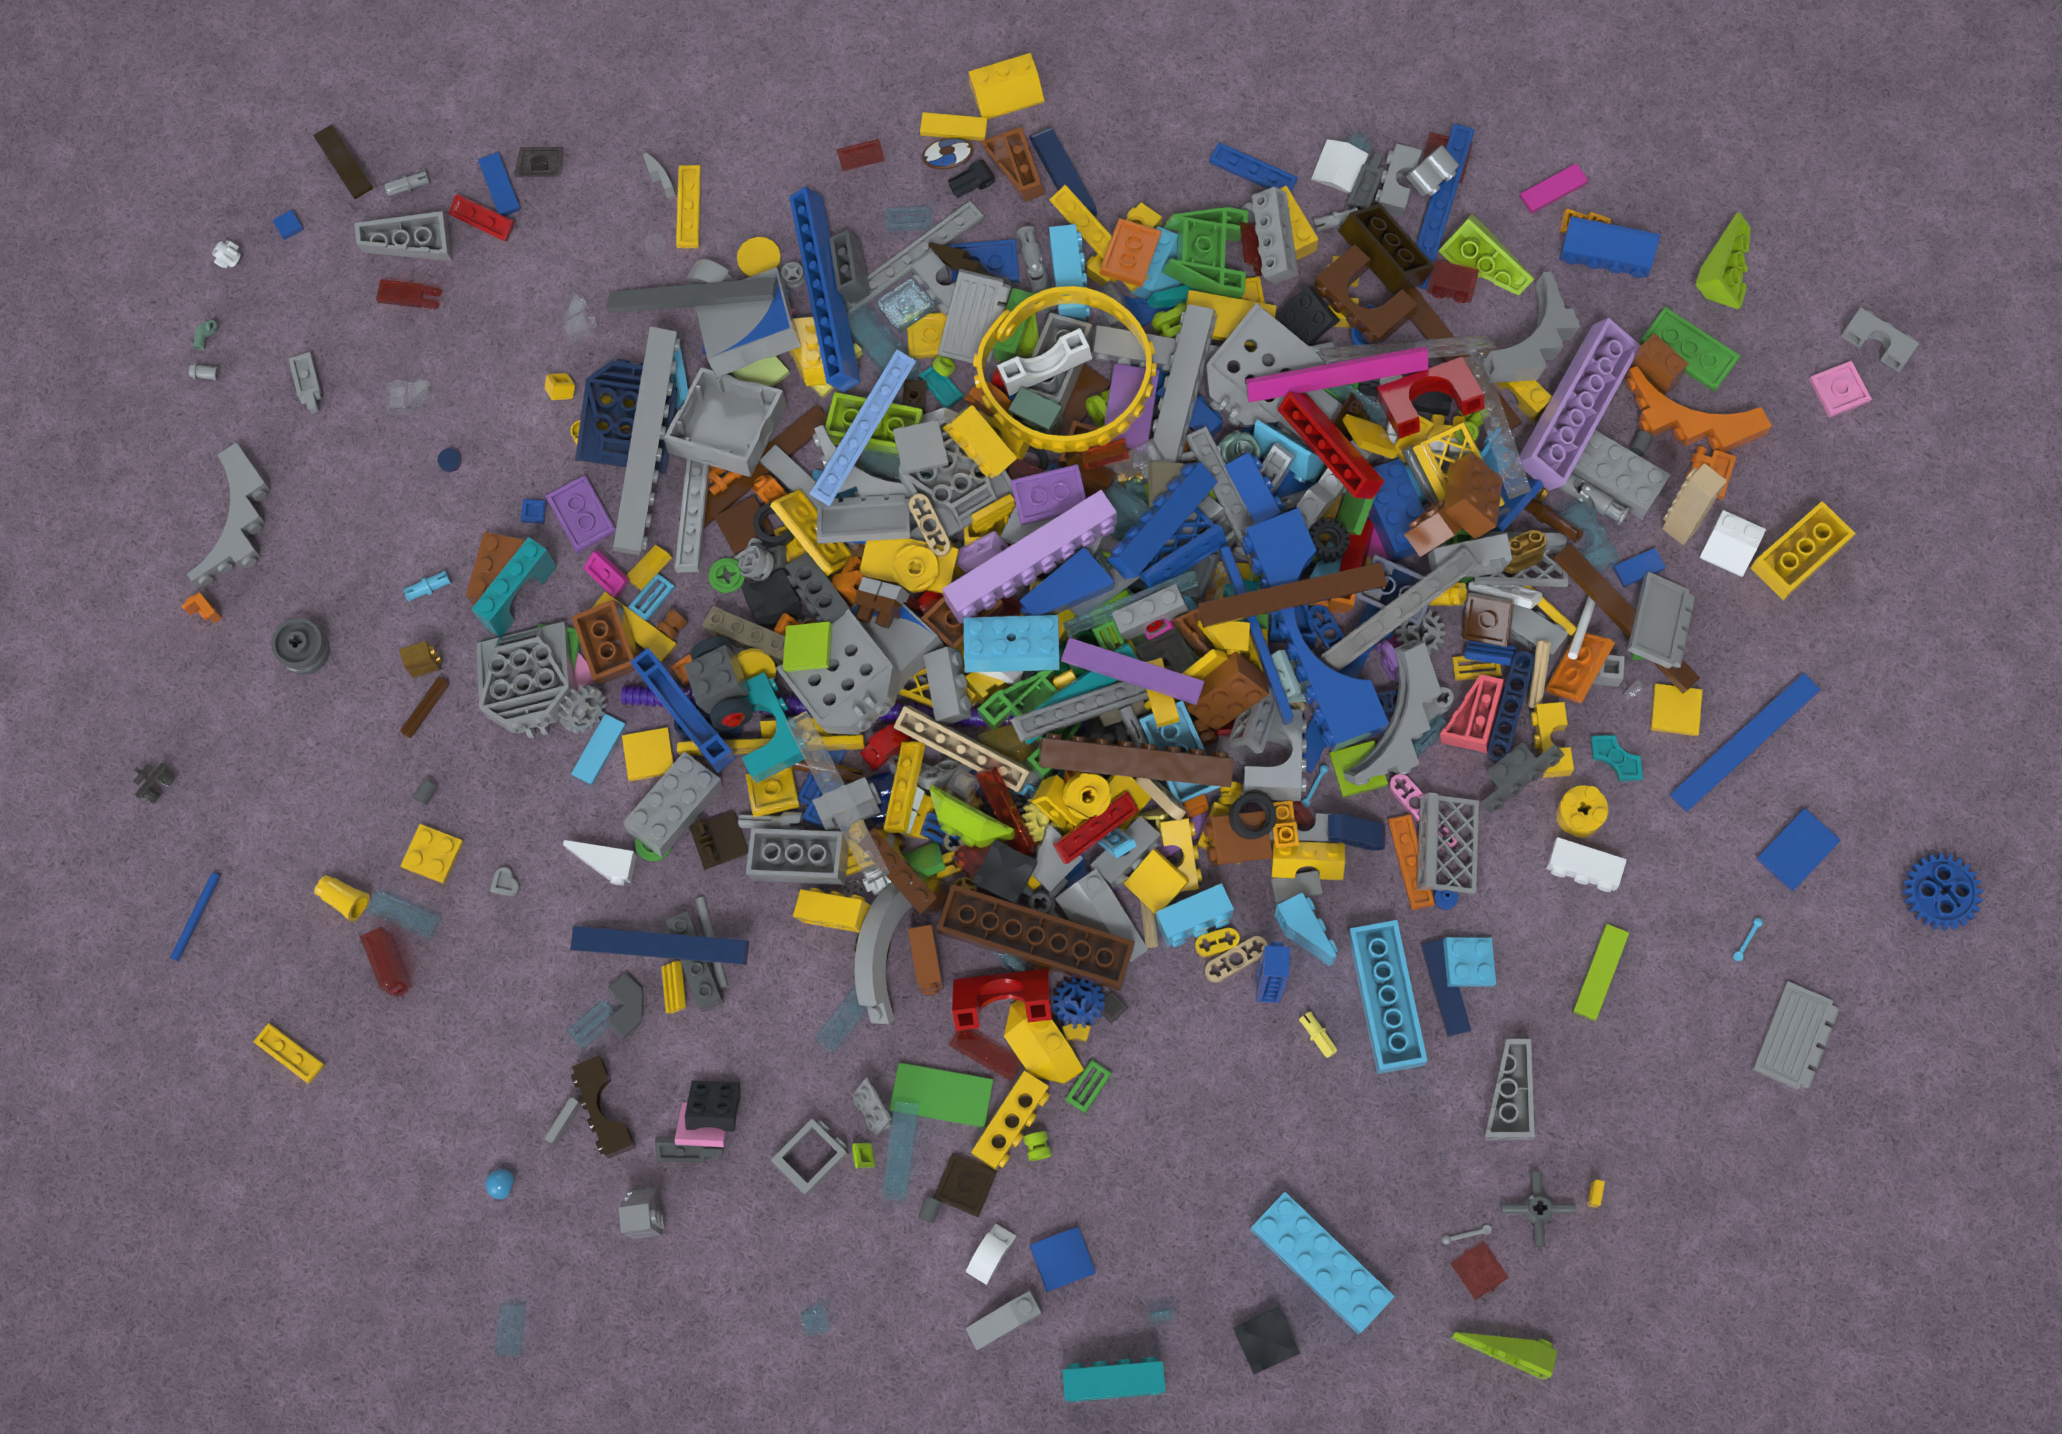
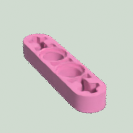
(1405, 802)

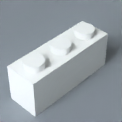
(1586, 865)

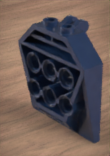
(611, 447)

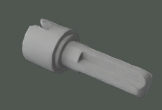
(786, 821)

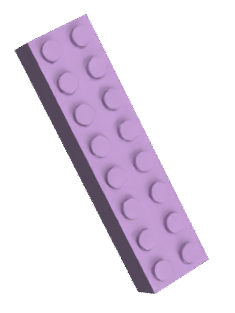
(1578, 404)
(1031, 557)

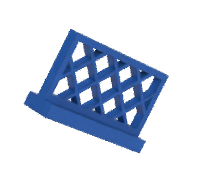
(1184, 556)

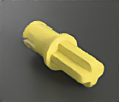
(1318, 1035)

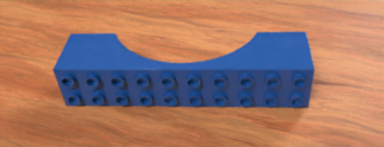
(1342, 705)

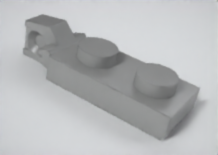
(306, 380)

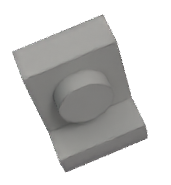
(708, 272)

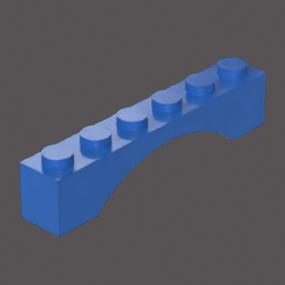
(682, 710)

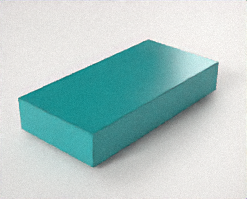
(941, 388)

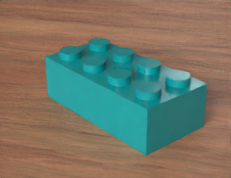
(1114, 1380)

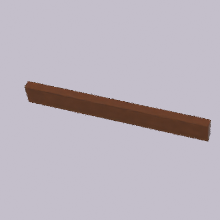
(1433, 328)
(789, 442)
(1292, 595)
(1615, 607)

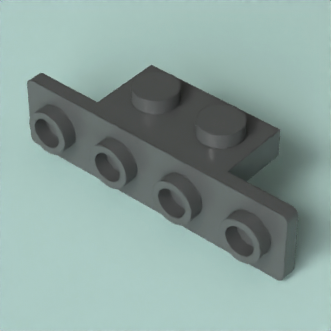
(1516, 772)

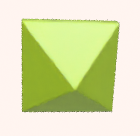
(863, 1155)

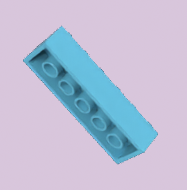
(1387, 997)
(1322, 1263)

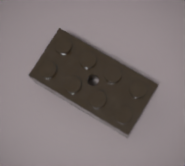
(1391, 251)

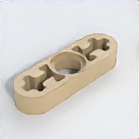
(917, 513)
(1163, 797)
(1234, 969)

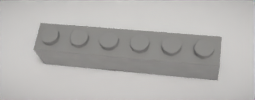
(1124, 347)

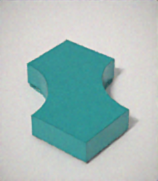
(1625, 765)

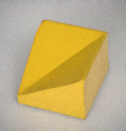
(559, 386)

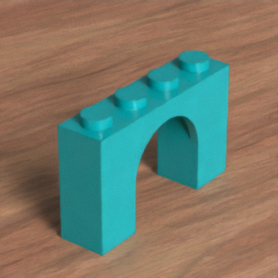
(495, 603)
(782, 749)

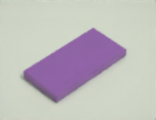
(1123, 390)

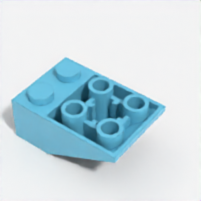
(1303, 927)

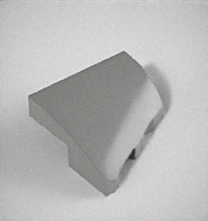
(1049, 867)

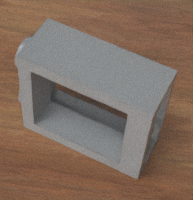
(863, 796)
(792, 1175)

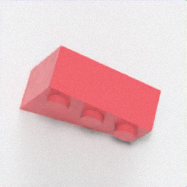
(1475, 718)

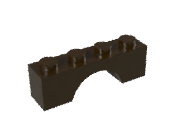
(592, 1079)

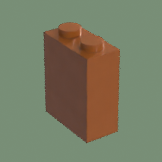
(1660, 364)
(1228, 847)
(925, 960)

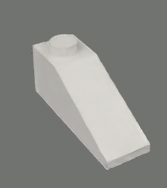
(610, 862)

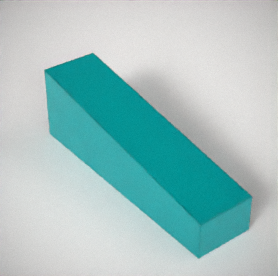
(1169, 297)

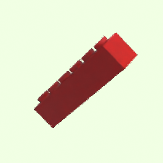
(1330, 445)

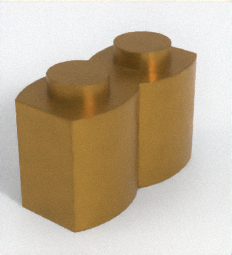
(420, 659)

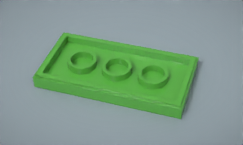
(1706, 356)
(943, 1094)

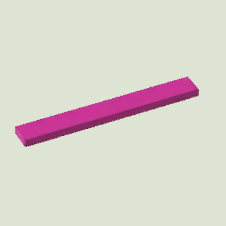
(1337, 374)

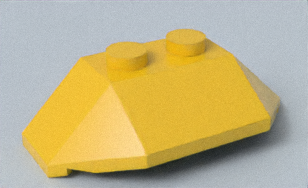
(1040, 1047)

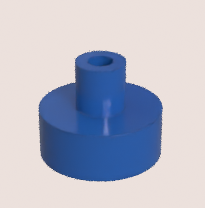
(1444, 902)

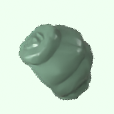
(1238, 444)

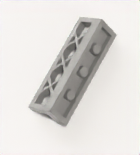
(1255, 726)

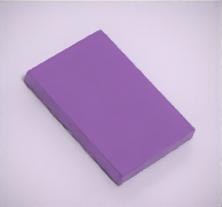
(1047, 494)
(581, 513)

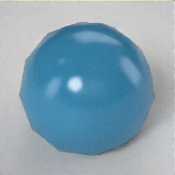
(499, 1183)

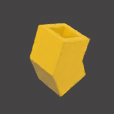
(1079, 1033)

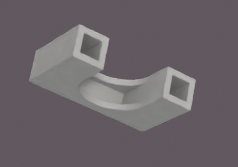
(1285, 780)

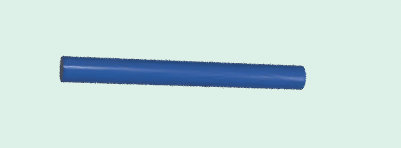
(195, 916)

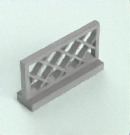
(1555, 543)
(1429, 846)

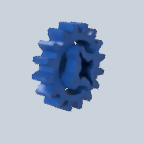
(1066, 1003)

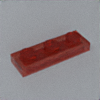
(986, 1053)

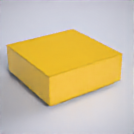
(1595, 1193)

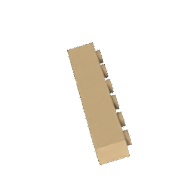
(1693, 503)
(961, 747)

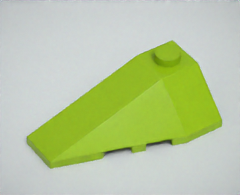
(1479, 248)
(1724, 268)
(1525, 1354)

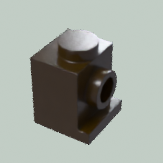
(917, 389)

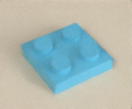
(1469, 962)

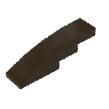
(343, 162)
(957, 259)

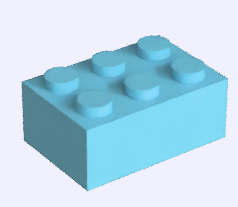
(1194, 916)

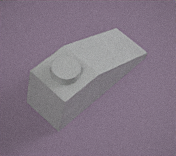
(1003, 1320)

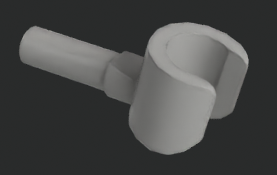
(753, 542)

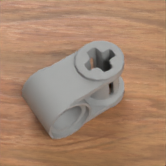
(1437, 708)

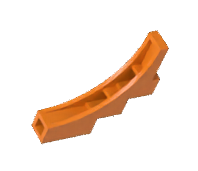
(1689, 425)

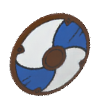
(947, 153)

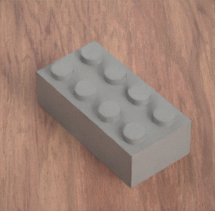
(1061, 385)
(1620, 474)
(673, 804)
(797, 856)

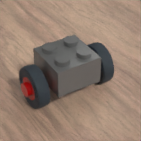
(719, 683)

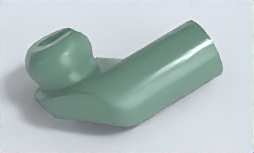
(202, 332)

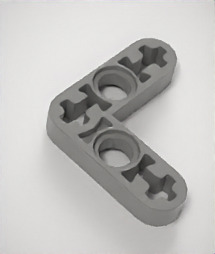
(936, 775)

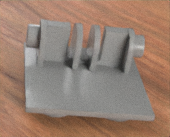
(868, 1102)

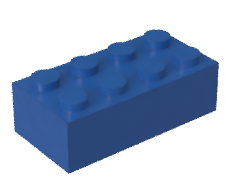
(1395, 509)

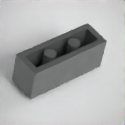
(849, 266)

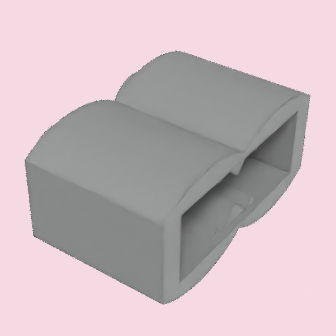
(1432, 171)

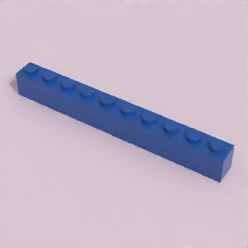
(825, 300)

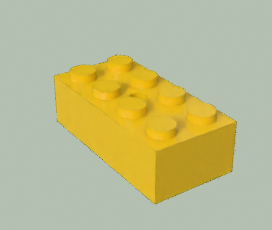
(1802, 550)

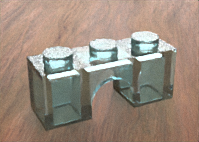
(1600, 554)

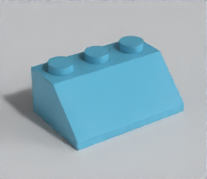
(1157, 280)
(1305, 465)

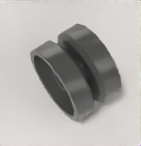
(300, 646)

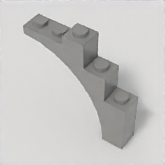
(1528, 358)
(865, 483)
(1325, 492)
(243, 519)
(1409, 721)

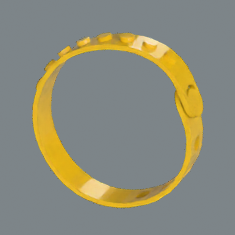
(1006, 326)

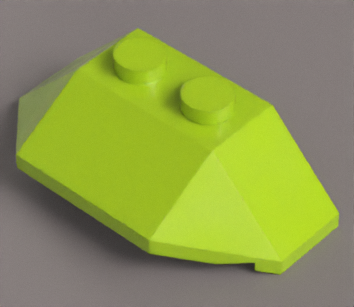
(967, 822)

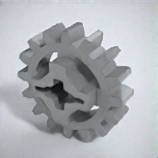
(1429, 633)
(582, 709)

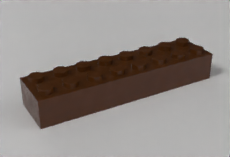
(1136, 761)
(1036, 937)

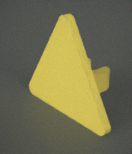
(1158, 814)

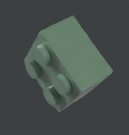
(1037, 412)

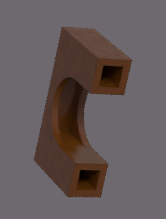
(1374, 323)
(923, 893)

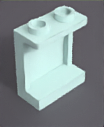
(1285, 670)

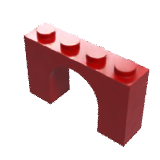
(1450, 378)
(974, 993)

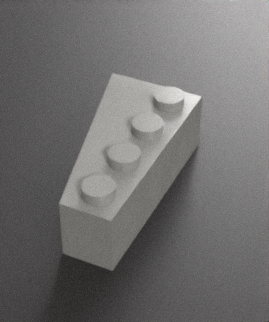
(407, 236)
(1512, 1103)

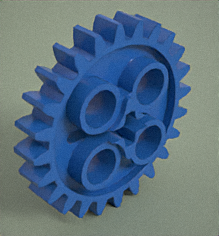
(1929, 907)

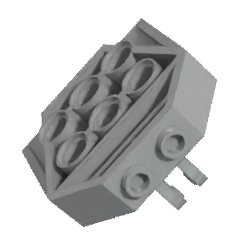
(1228, 390)
(960, 503)
(871, 694)
(538, 704)

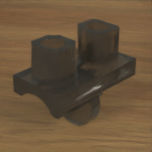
(146, 790)

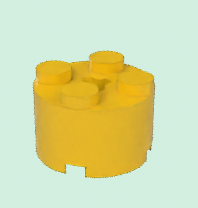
(1589, 800)

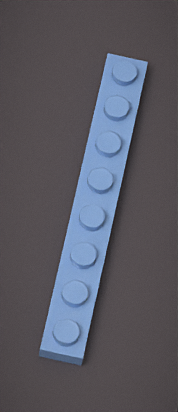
(862, 428)

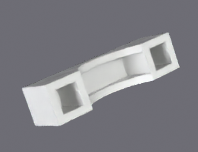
(1067, 353)

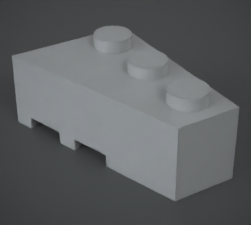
(641, 1214)

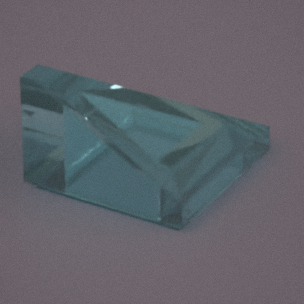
(815, 1319)

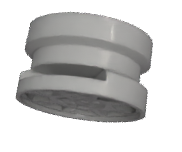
(756, 563)

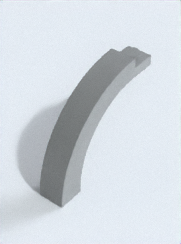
(1276, 468)
(872, 953)

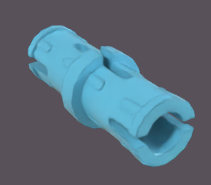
(426, 586)

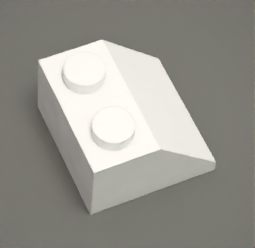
(1732, 543)

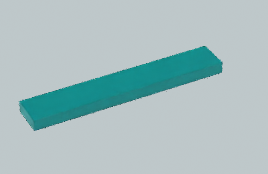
(1084, 684)

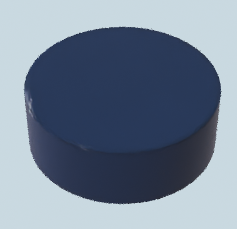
(449, 460)

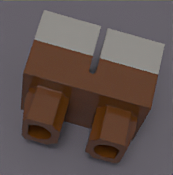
(880, 599)

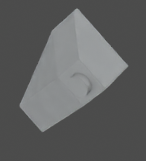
(1096, 906)

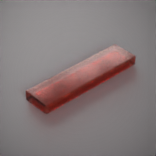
(1006, 809)

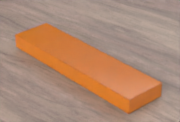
(1406, 850)

